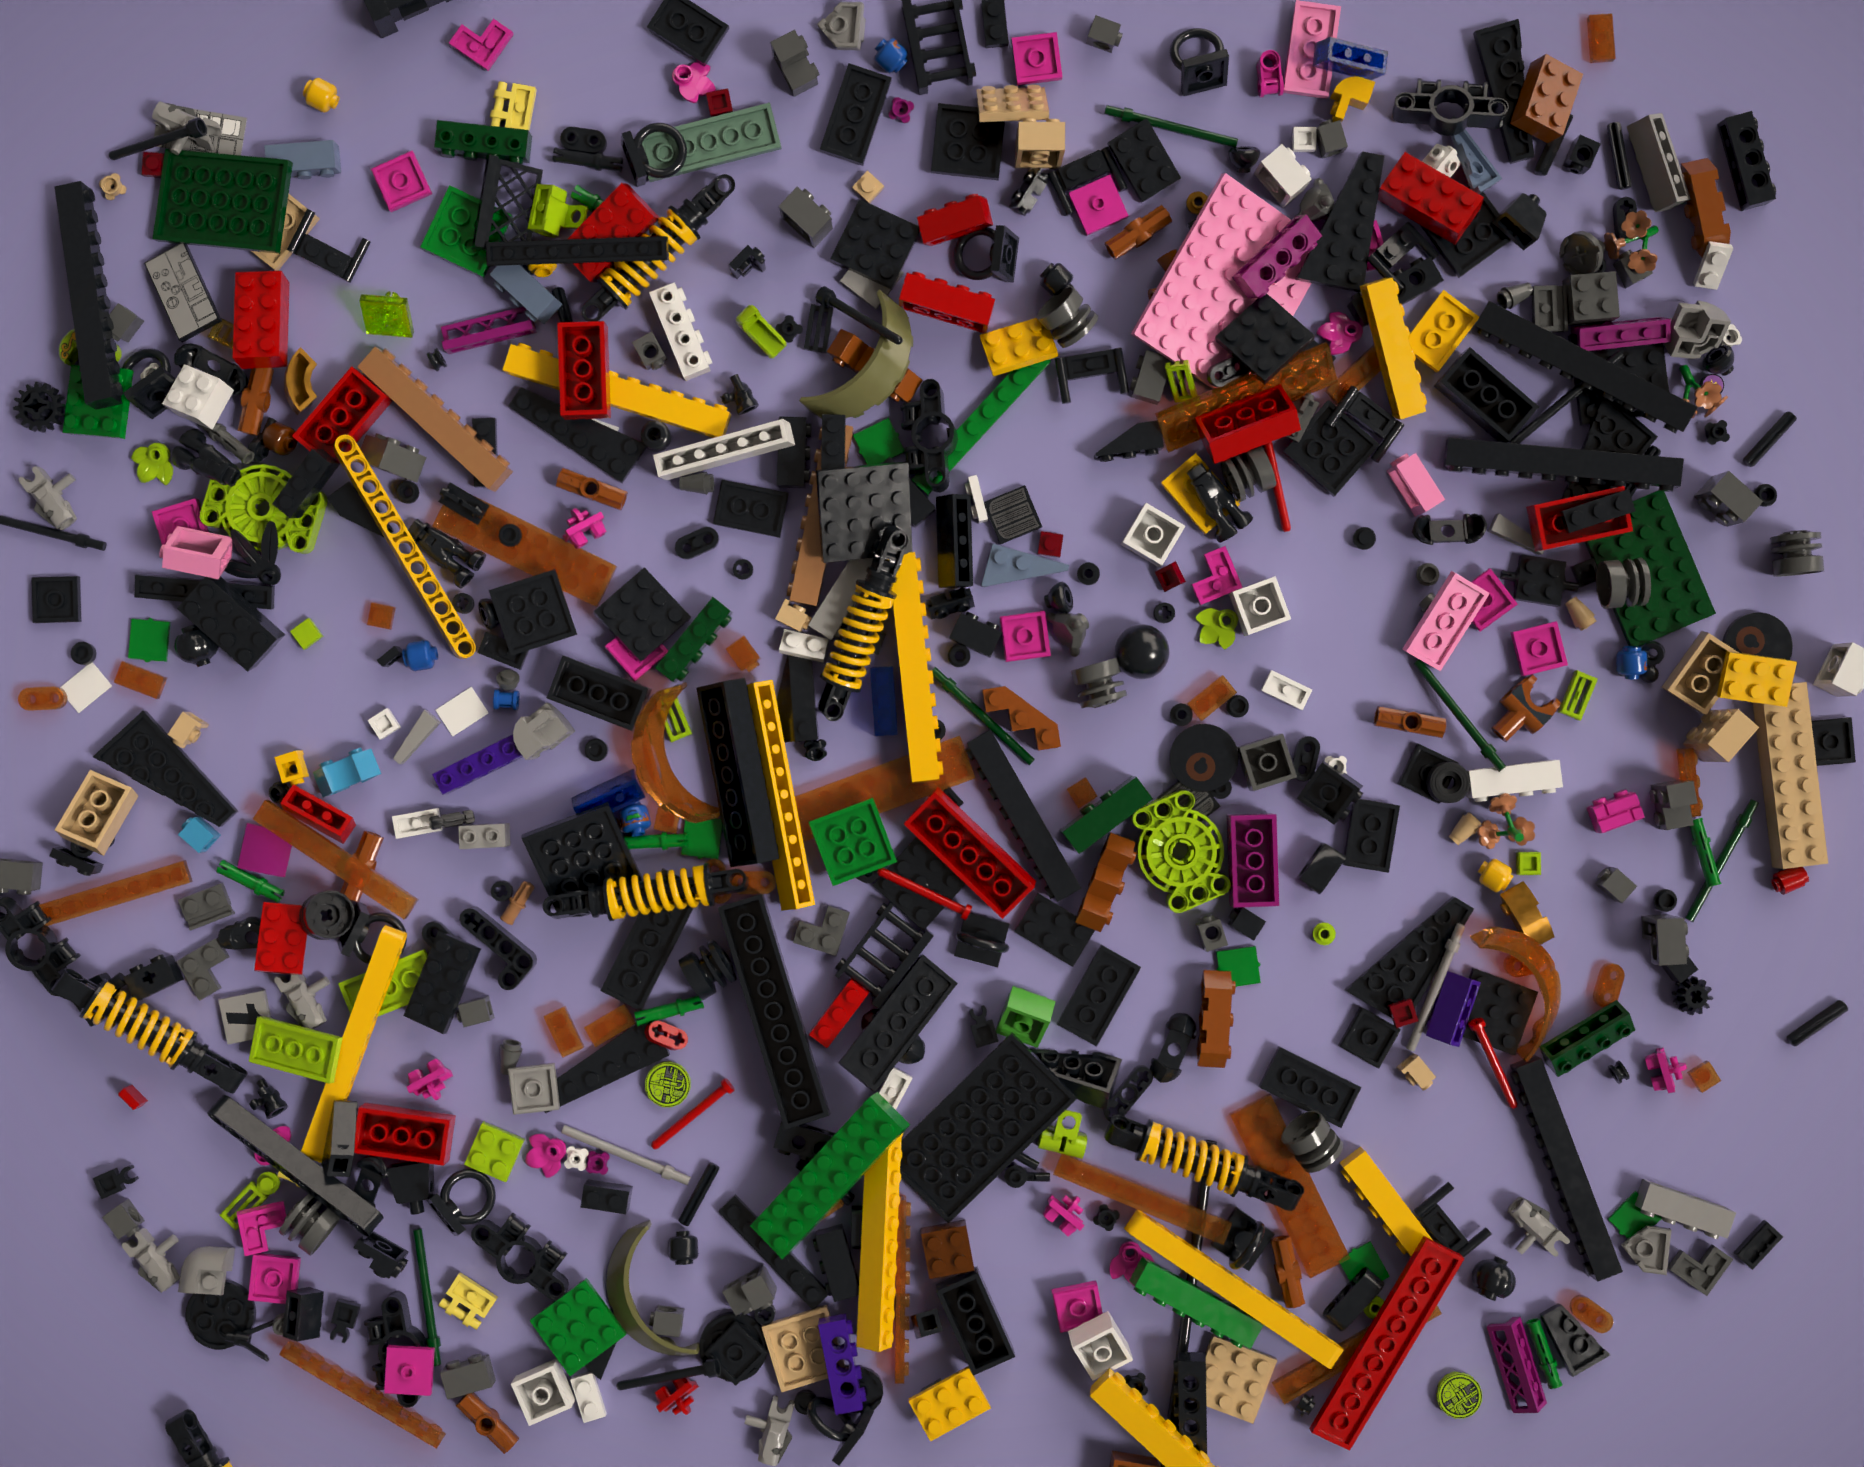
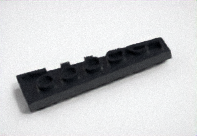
(1503, 69)
(594, 441)
(611, 1062)

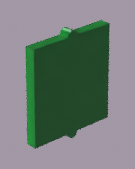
(878, 442)
(149, 640)
(703, 838)
(1241, 963)
(1629, 1219)
(1364, 1257)

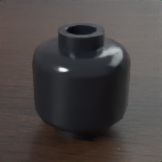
(1056, 278)
(650, 430)
(683, 1248)

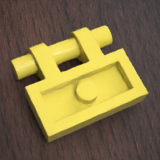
(520, 107)
(470, 1295)

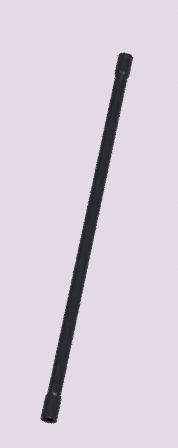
(1185, 1322)

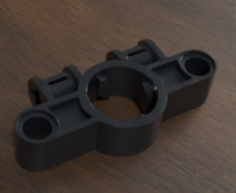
(1477, 107)
(915, 418)
(33, 920)
(513, 1233)
(394, 1323)

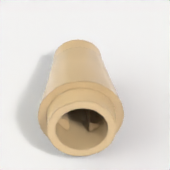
(1580, 614)
(1465, 828)

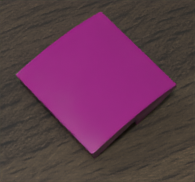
(264, 851)

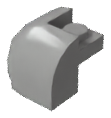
(1696, 329)
(541, 731)
(206, 1270)

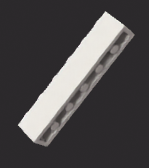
(724, 449)

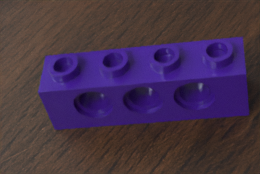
(477, 765)
(843, 1400)

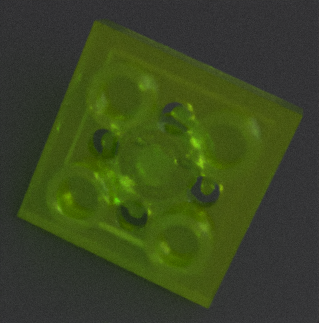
(389, 311)

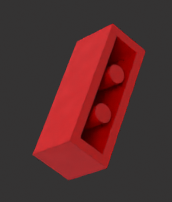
(954, 220)
(318, 814)
(838, 1013)

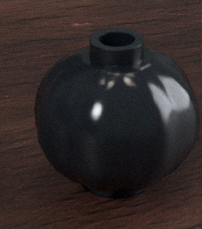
(195, 646)
(1493, 1278)

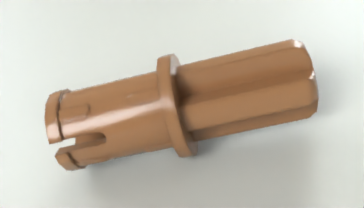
(517, 902)

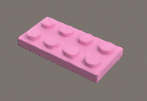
(1310, 24)
(1446, 621)

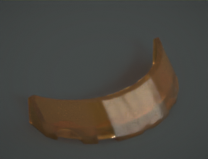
(652, 763)
(1541, 965)

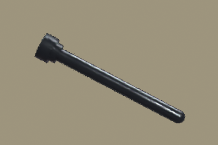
(194, 128)
(827, 297)
(709, 1368)

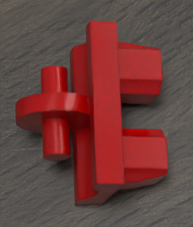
(668, 1400)

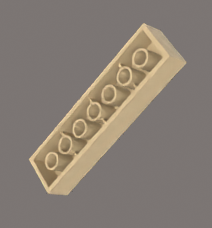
(1790, 781)

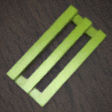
(1178, 368)
(1562, 709)
(683, 718)
(251, 1186)

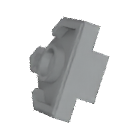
(845, 25)
(1650, 1249)

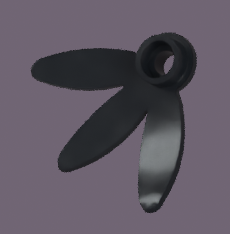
(258, 565)

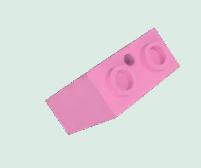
(1414, 484)
(196, 552)

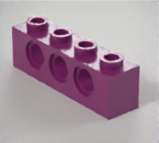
(1249, 277)

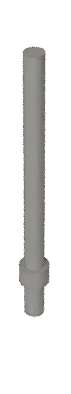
(1452, 946)
(666, 1171)

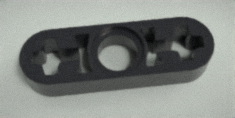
(1137, 1093)

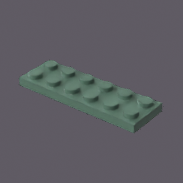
(716, 140)

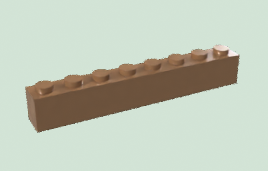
(435, 418)
(809, 568)

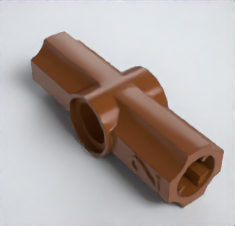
(1138, 232)
(255, 400)
(578, 485)
(1423, 724)
(366, 853)
(1287, 1271)
(498, 1433)

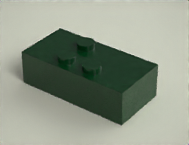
(1105, 814)

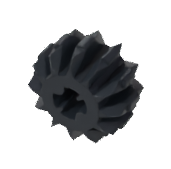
(1685, 1000)

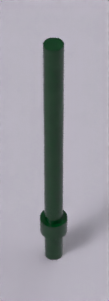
(1128, 115)
(949, 685)
(1487, 750)
(1743, 821)
(432, 1340)

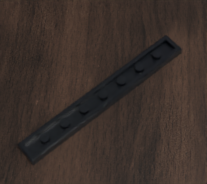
(577, 251)

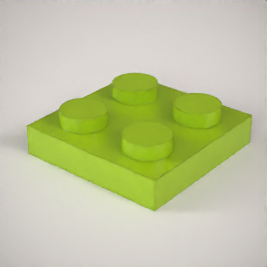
(494, 1151)

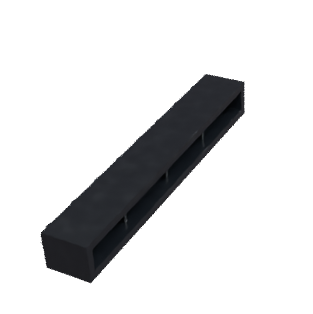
(1023, 815)

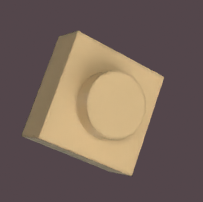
(868, 187)

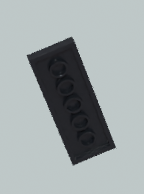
(645, 954)
(897, 1023)

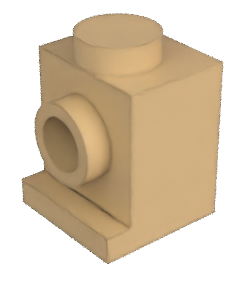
(793, 616)
(187, 729)
(1417, 1072)

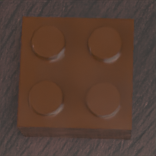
(947, 1249)

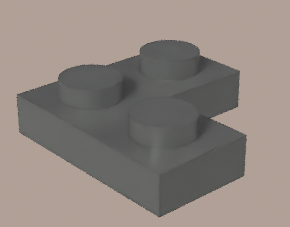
(823, 938)
(198, 967)
(1701, 1274)

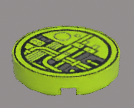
(668, 1084)
(1459, 1395)

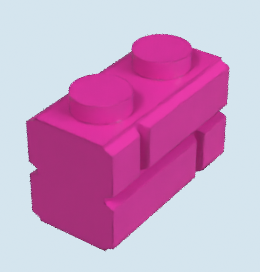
(1615, 812)

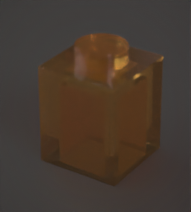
(744, 654)

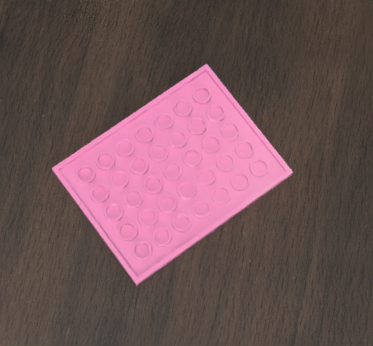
(1198, 288)

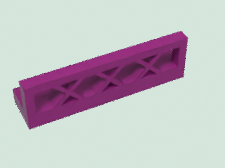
(1623, 333)
(489, 335)
(1524, 1363)

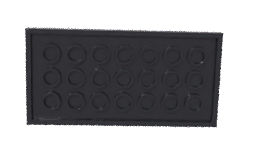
(982, 1127)

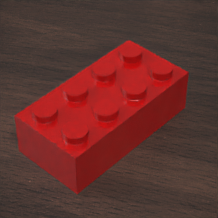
(1430, 198)
(618, 216)
(946, 302)
(261, 319)
(584, 370)
(346, 410)
(1248, 423)
(1548, 526)
(404, 1134)

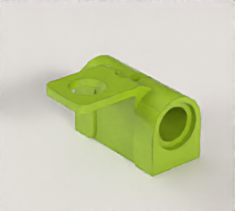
(551, 211)
(1064, 1140)

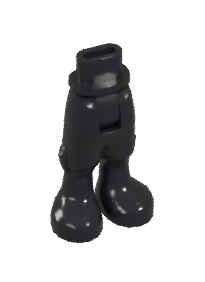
(210, 461)
(1215, 498)
(443, 548)

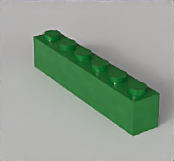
(1196, 1303)

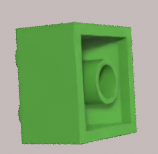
(1025, 1016)

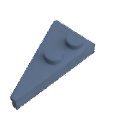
(1477, 168)
(1013, 565)

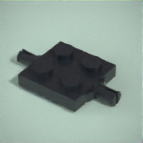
(1539, 580)

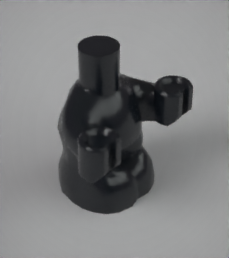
(741, 395)
(270, 1099)

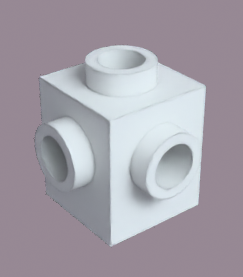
(1443, 159)

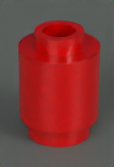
(1789, 880)

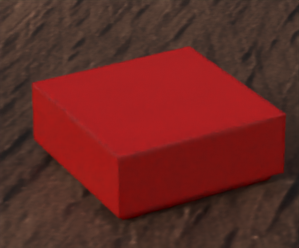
(132, 1097)

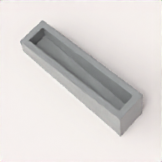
(1509, 531)
(422, 729)

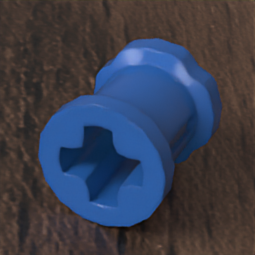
(506, 699)

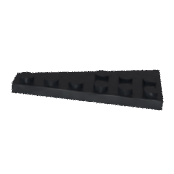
(1412, 962)

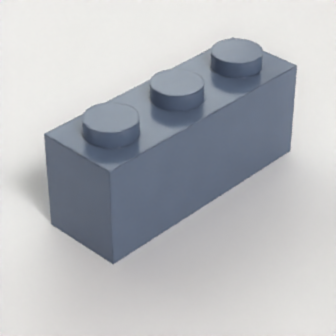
(308, 157)
(526, 291)

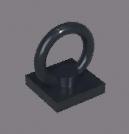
(1202, 71)
(637, 156)
(1002, 254)
(150, 391)
(356, 934)
(982, 939)
(450, 1213)
(1244, 1241)
(849, 1433)

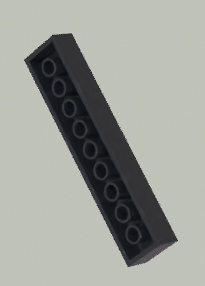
(774, 1011)

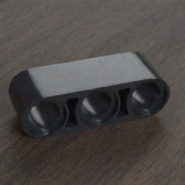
(1353, 1299)

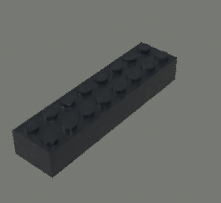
(737, 772)

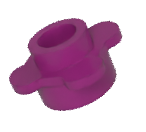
(899, 103)
(592, 1167)

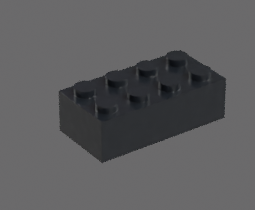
(1486, 396)
(231, 622)
(598, 693)
(975, 1321)

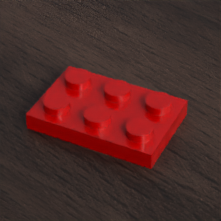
(280, 940)

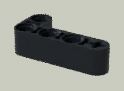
(495, 944)

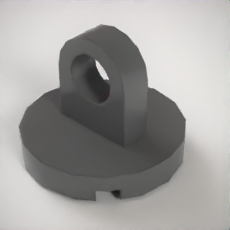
(1582, 253)

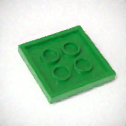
(453, 232)
(85, 420)
(852, 841)
(578, 1327)

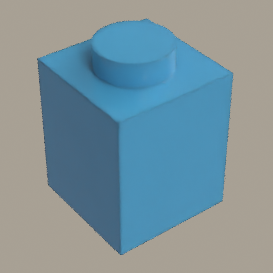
(199, 834)

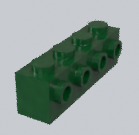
(480, 141)
(694, 639)
(1587, 1038)

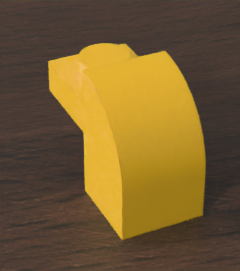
(1353, 92)

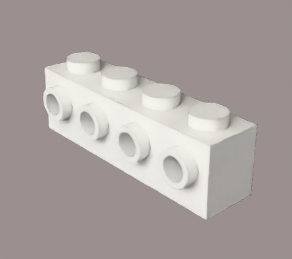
(680, 331)
(1515, 778)

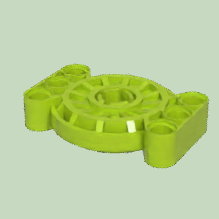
(239, 511)
(1196, 866)

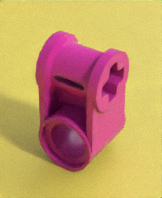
(1269, 79)

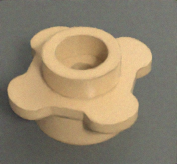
(106, 184)

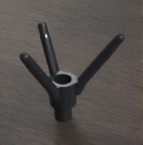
(244, 1338)

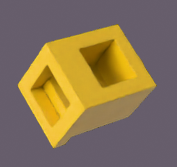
(285, 763)

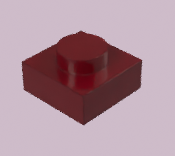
(719, 102)
(152, 164)
(1050, 544)
(1170, 576)
(1403, 1013)

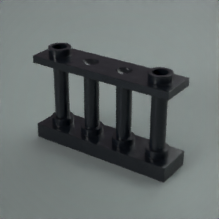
(920, 56)
(906, 957)

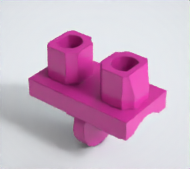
(575, 533)
(1664, 1081)
(431, 1083)
(1071, 1220)

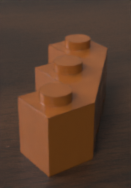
(1705, 204)
(854, 354)
(1023, 716)
(1106, 882)
(1215, 1019)

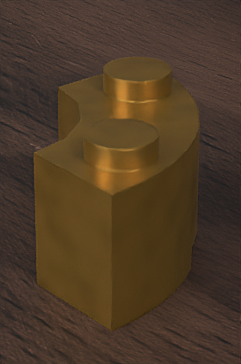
(297, 381)
(1521, 907)

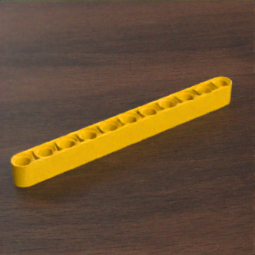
(403, 536)
(356, 1035)
(1234, 1289)

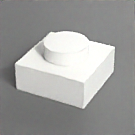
(1304, 139)
(384, 723)

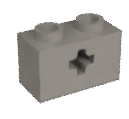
(484, 836)

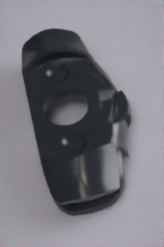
(234, 935)

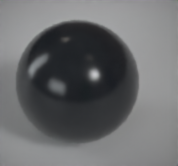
(1142, 651)

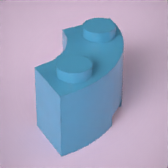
(340, 775)

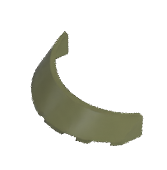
(878, 376)
(623, 1303)

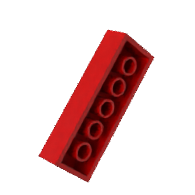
(970, 852)

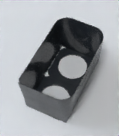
(1321, 868)

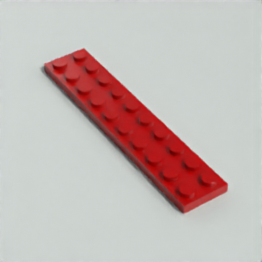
(1386, 1343)

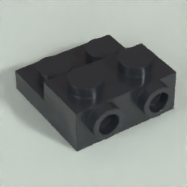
(1330, 793)
(386, 1255)

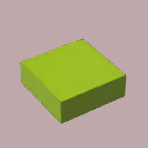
(306, 633)
(1528, 863)

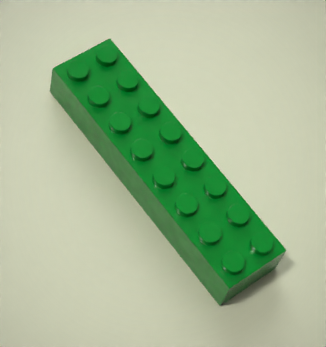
(830, 1175)

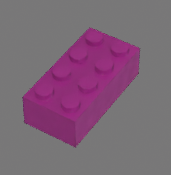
(1253, 860)

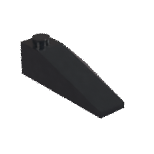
(797, 701)
(1087, 1076)

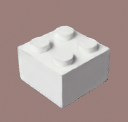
(1283, 175)
(198, 396)
(1152, 535)
(1259, 606)
(1842, 670)
(1100, 1345)
(543, 1391)

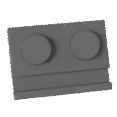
(1550, 307)
(206, 906)

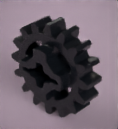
(44, 416)

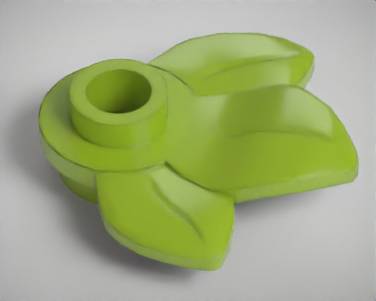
(151, 466)
(1215, 629)

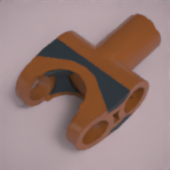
(1523, 711)

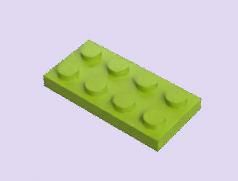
(400, 987)
(295, 1049)

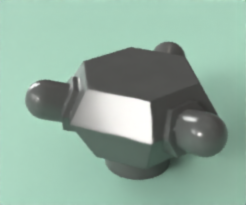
(1317, 201)
(1069, 629)

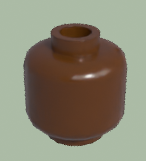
(279, 438)

